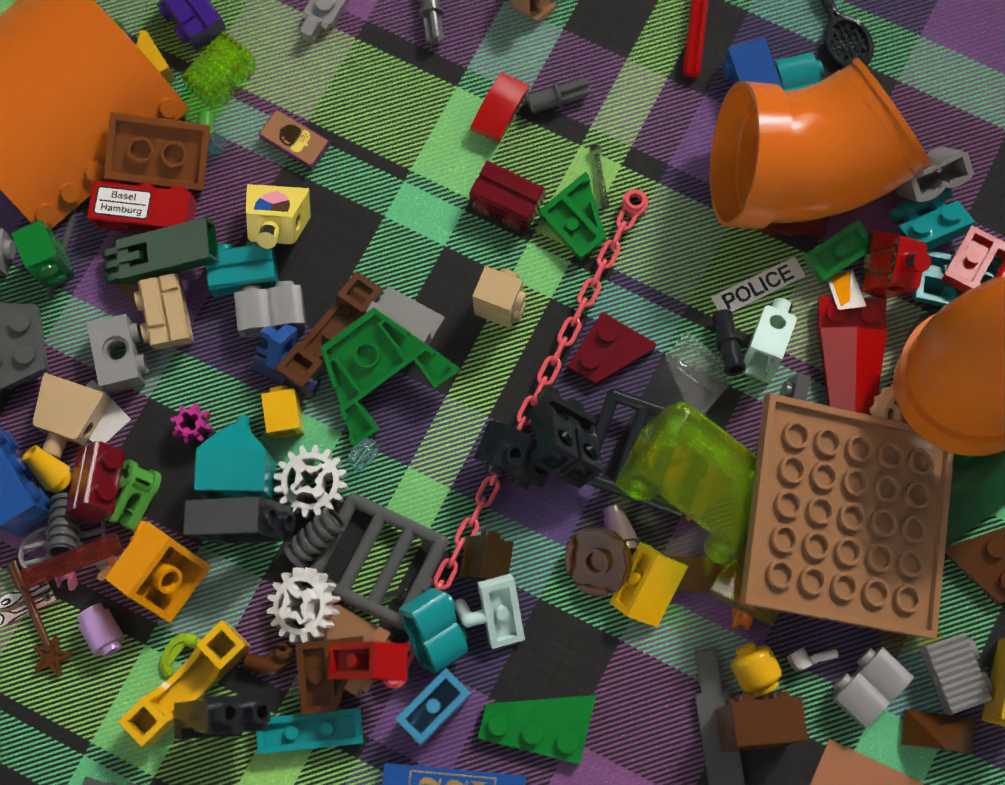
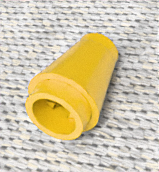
(47, 469)

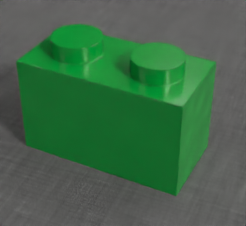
(43, 254)

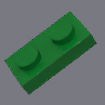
(837, 251)

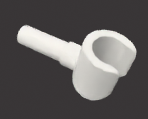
(800, 659)

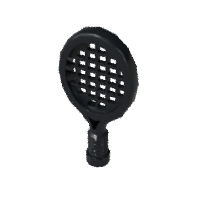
(830, 7)

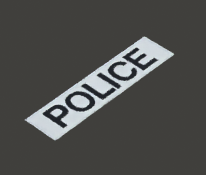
(759, 285)

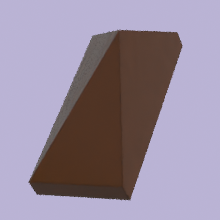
(938, 731)

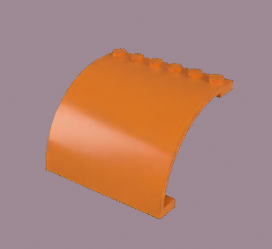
(58, 82)

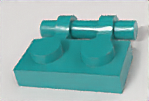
(935, 227)

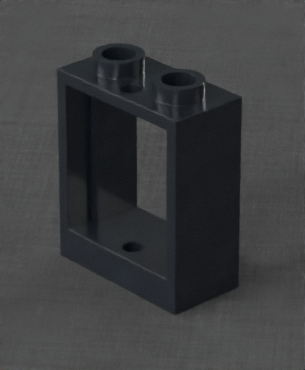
(238, 520)

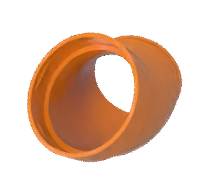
(808, 150)
(954, 374)

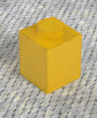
(282, 412)

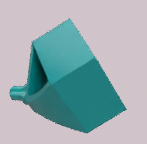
(234, 465)

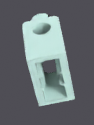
(769, 340)

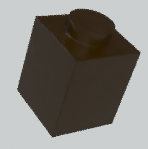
(486, 556)

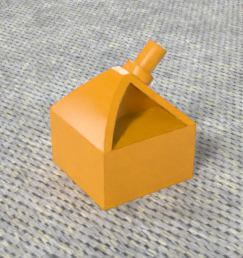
(157, 571)

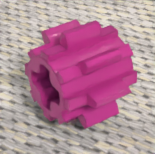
(201, 420)

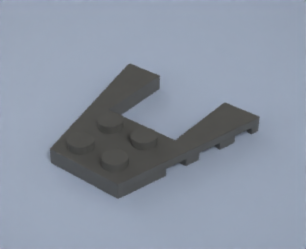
(21, 344)

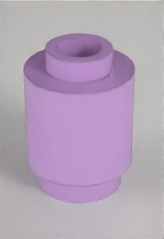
(100, 630)

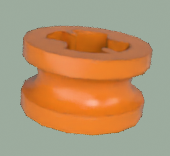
(740, 618)

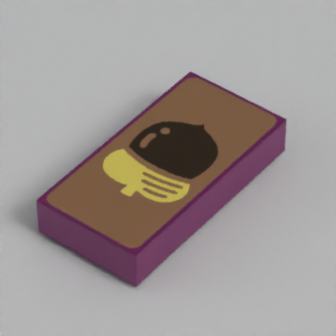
(294, 139)

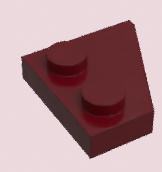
(608, 349)

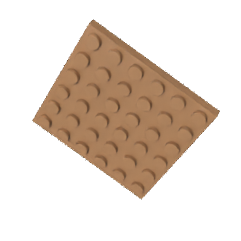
(847, 519)

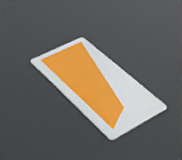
(846, 290)

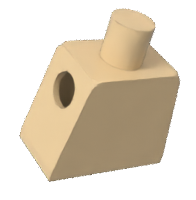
(67, 412)

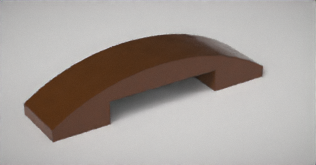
(306, 360)

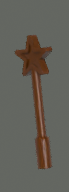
(50, 651)

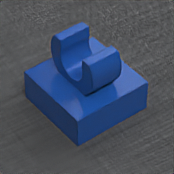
(278, 343)

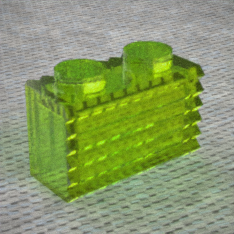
(219, 70)

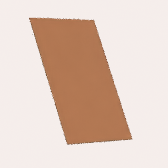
(847, 767)

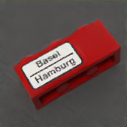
(138, 206)

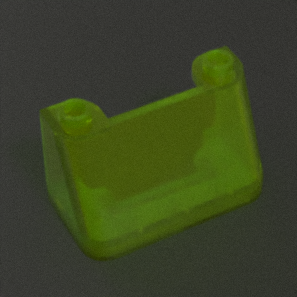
(696, 471)

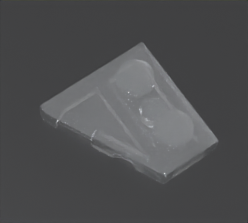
(697, 373)

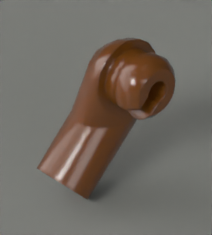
(272, 663)

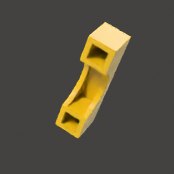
(203, 669)

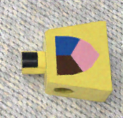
(276, 214)

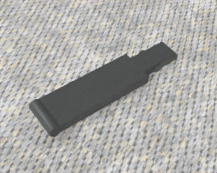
(720, 767)

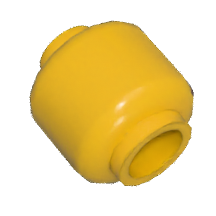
(756, 669)

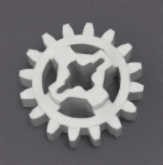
(321, 474)
(305, 605)

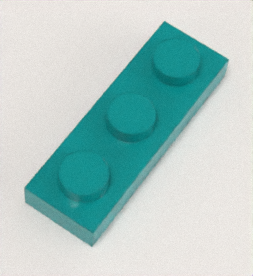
(311, 731)

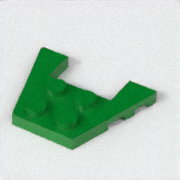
(370, 355)

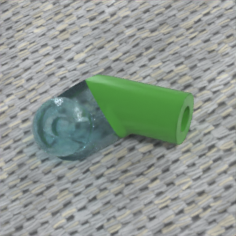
(216, 142)

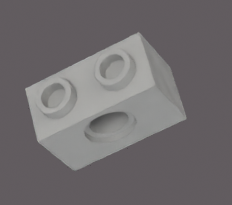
(105, 339)

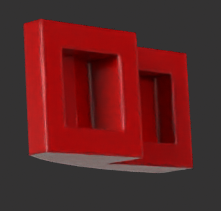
(499, 107)

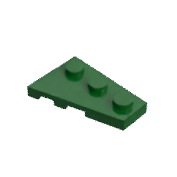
(540, 726)

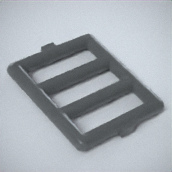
(410, 530)

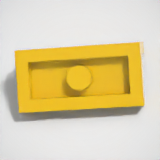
(650, 585)

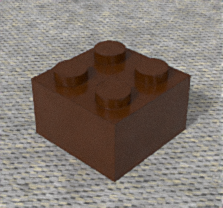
(761, 723)

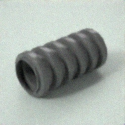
(61, 528)
(314, 537)

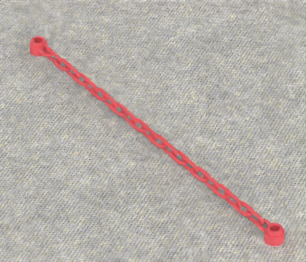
(629, 210)

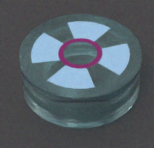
(363, 454)

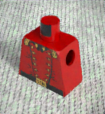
(893, 265)

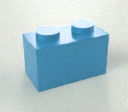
(433, 706)

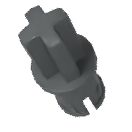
(431, 15)
(558, 95)

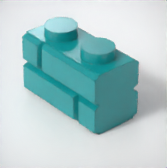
(241, 268)

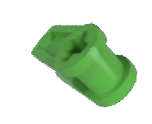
(134, 495)

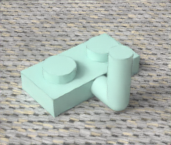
(498, 612)

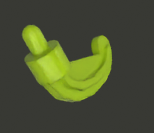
(174, 648)

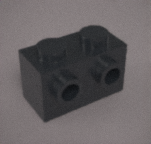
(509, 453)

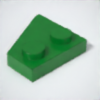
(575, 218)

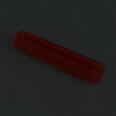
(71, 561)

